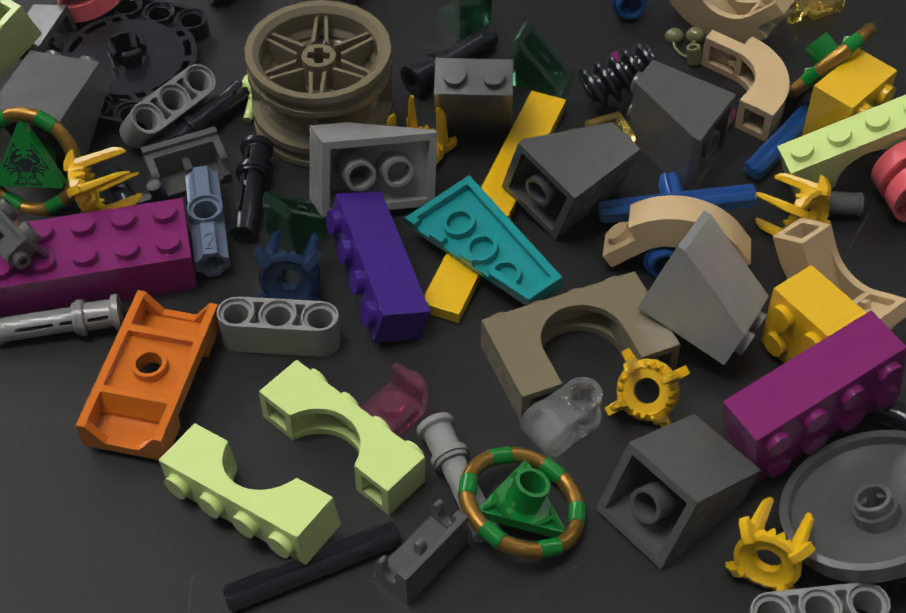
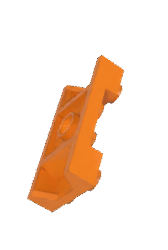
(137, 409)

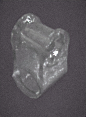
(564, 416)

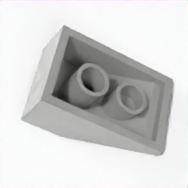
(372, 160)

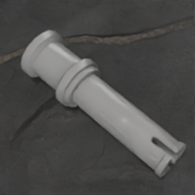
(80, 317)
(448, 454)

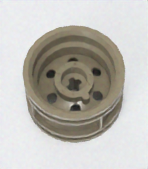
(317, 68)

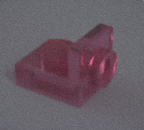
(400, 400)

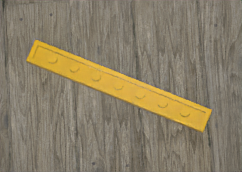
(454, 281)

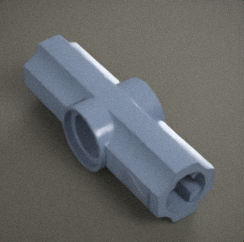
(207, 221)

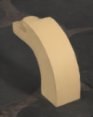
(734, 17)
(759, 72)
(664, 223)
(813, 243)

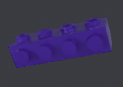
(377, 267)

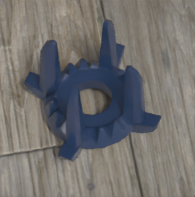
(273, 263)

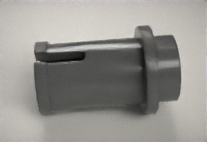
(846, 203)

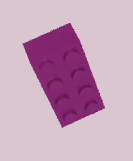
(816, 395)

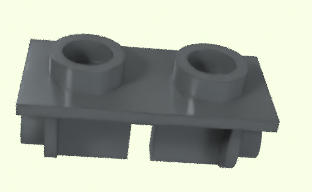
(19, 240)

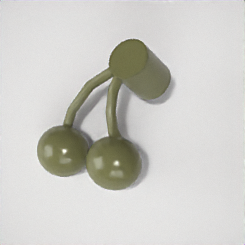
(694, 36)

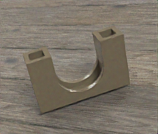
(608, 308)

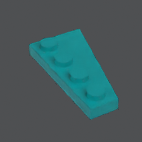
(483, 238)

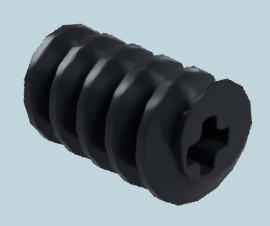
(615, 74)

